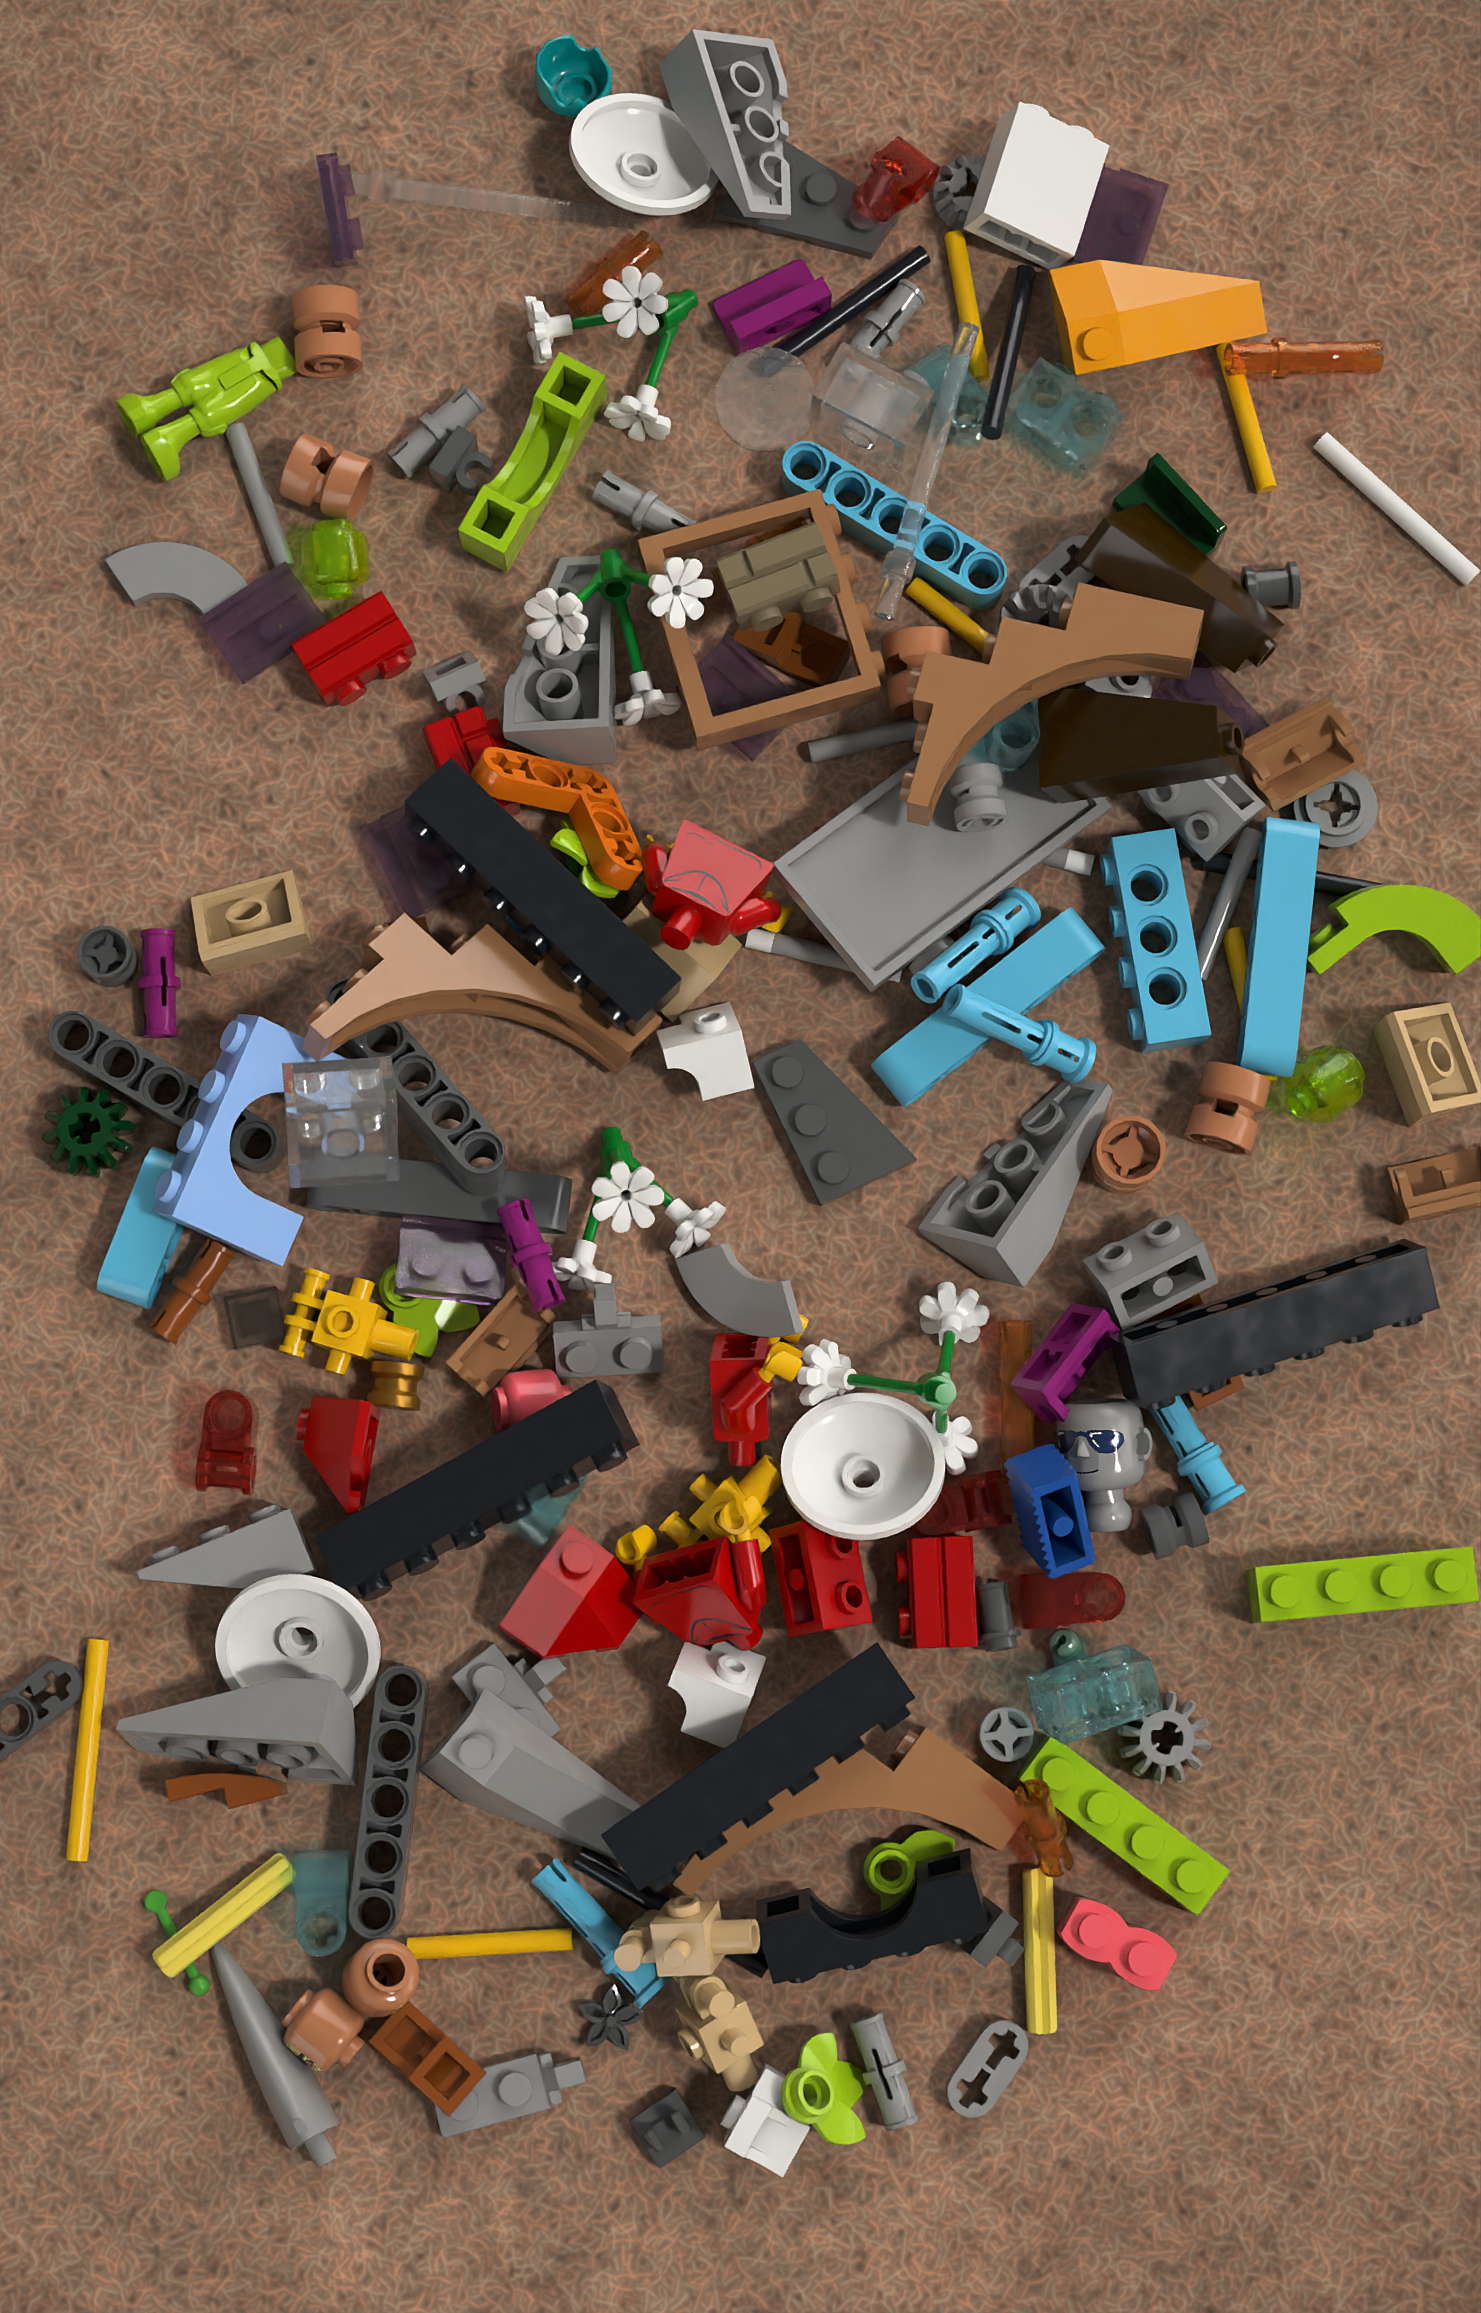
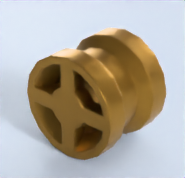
(396, 1385)

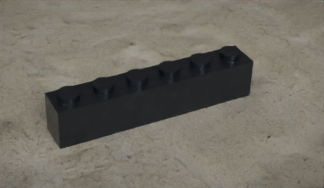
(541, 898)
(1274, 1324)
(478, 1491)
(758, 1767)

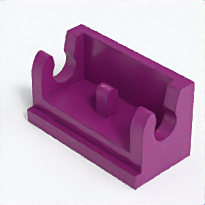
(1063, 1360)

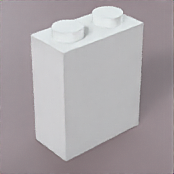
(1036, 186)

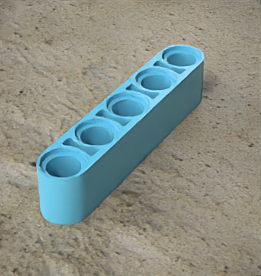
(882, 503)
(1278, 946)
(1016, 982)

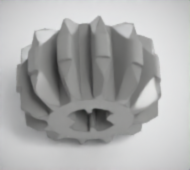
(1173, 1754)

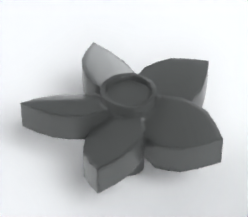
(609, 2019)

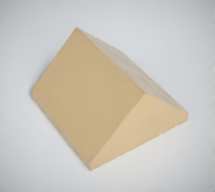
(250, 923)
(695, 965)
(1428, 1062)

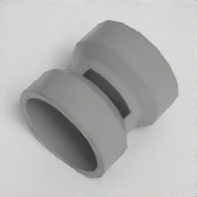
(978, 797)

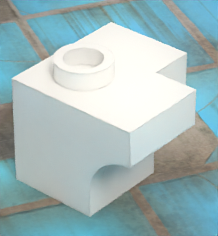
(710, 1049)
(716, 1689)
(761, 2126)

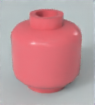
(524, 1394)

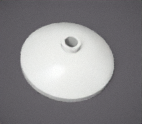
(640, 156)
(858, 1441)
(261, 1641)

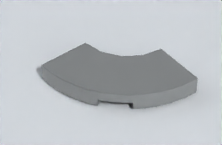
(175, 572)
(739, 1297)

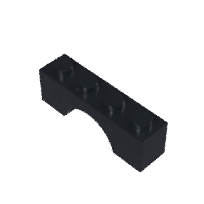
(809, 1937)

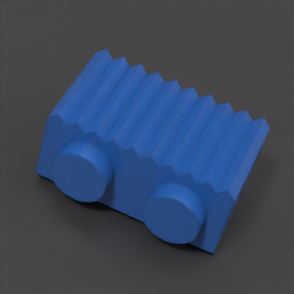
(1050, 1510)

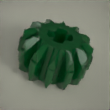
(103, 1143)

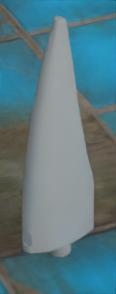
(283, 2077)

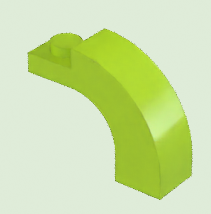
(1433, 917)

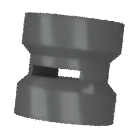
(99, 951)
(1174, 1526)

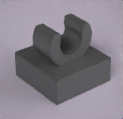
(456, 459)
(997, 1940)
(667, 2128)

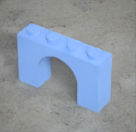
(202, 1183)

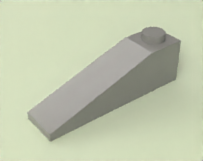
(731, 104)
(567, 699)
(1016, 1203)
(277, 1722)
(522, 1774)

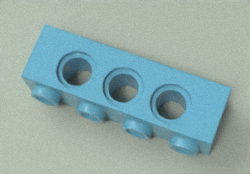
(1156, 859)

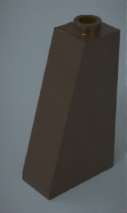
(1151, 559)
(1127, 743)

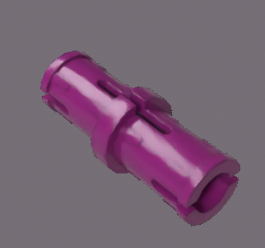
(159, 983)
(531, 1255)

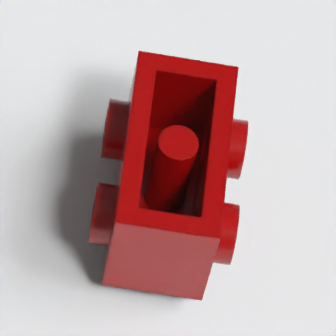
(823, 1575)

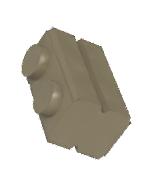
(779, 578)

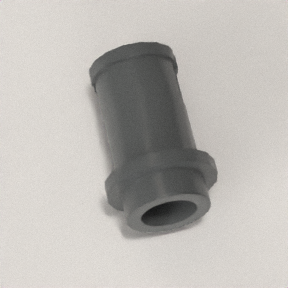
(996, 1617)

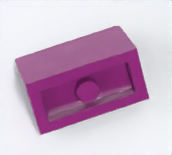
(772, 306)

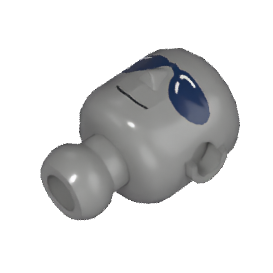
(1109, 1452)

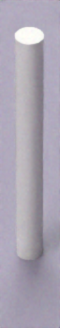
(1396, 509)

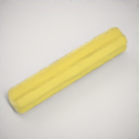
(224, 1915)
(1039, 1952)

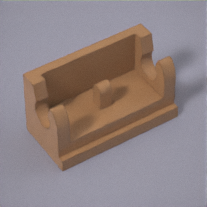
(1299, 754)
(1436, 1185)
(502, 1342)

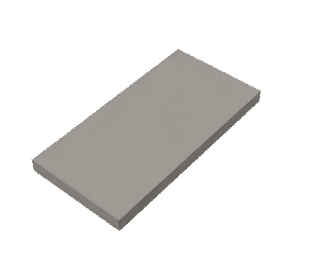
(898, 886)

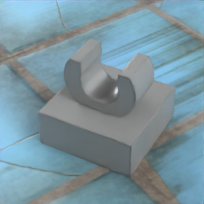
(456, 676)

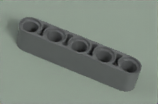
(147, 1076)
(434, 1104)
(433, 1192)
(373, 1824)

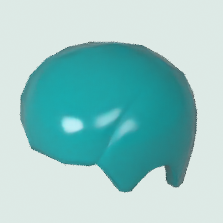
(570, 76)

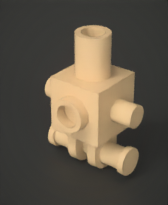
(685, 1938)
(718, 2029)

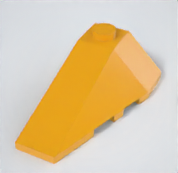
(1136, 313)

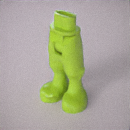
(219, 394)

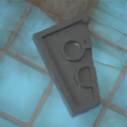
(819, 210)
(827, 1125)

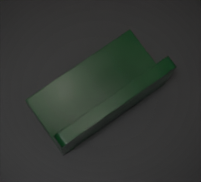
(1176, 503)

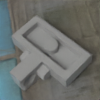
(608, 1341)
(516, 1685)

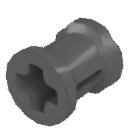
(1273, 586)

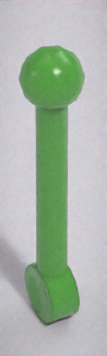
(156, 1902)

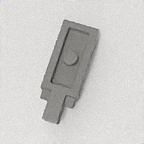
(512, 2091)

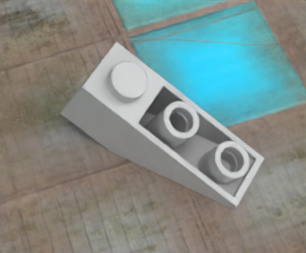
(237, 1559)

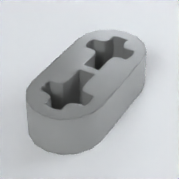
(1053, 566)
(998, 2075)

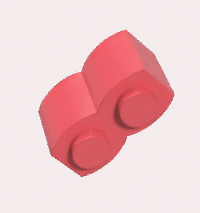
(1126, 1948)

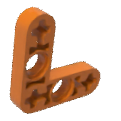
(570, 790)

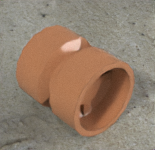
(327, 333)
(331, 479)
(906, 650)
(1235, 1091)
(1127, 1154)

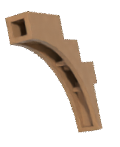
(1094, 638)
(483, 975)
(926, 1780)

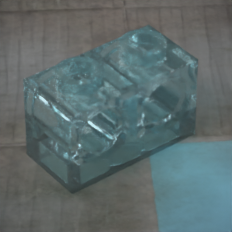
(1053, 428)
(1094, 1693)

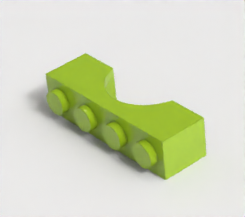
(552, 435)
(1362, 1584)
(1125, 1826)

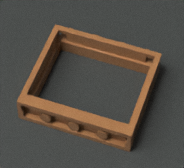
(791, 709)

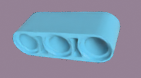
(142, 1240)

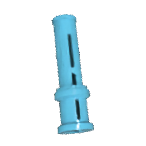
(939, 977)
(1036, 1040)
(1197, 1457)
(597, 1928)

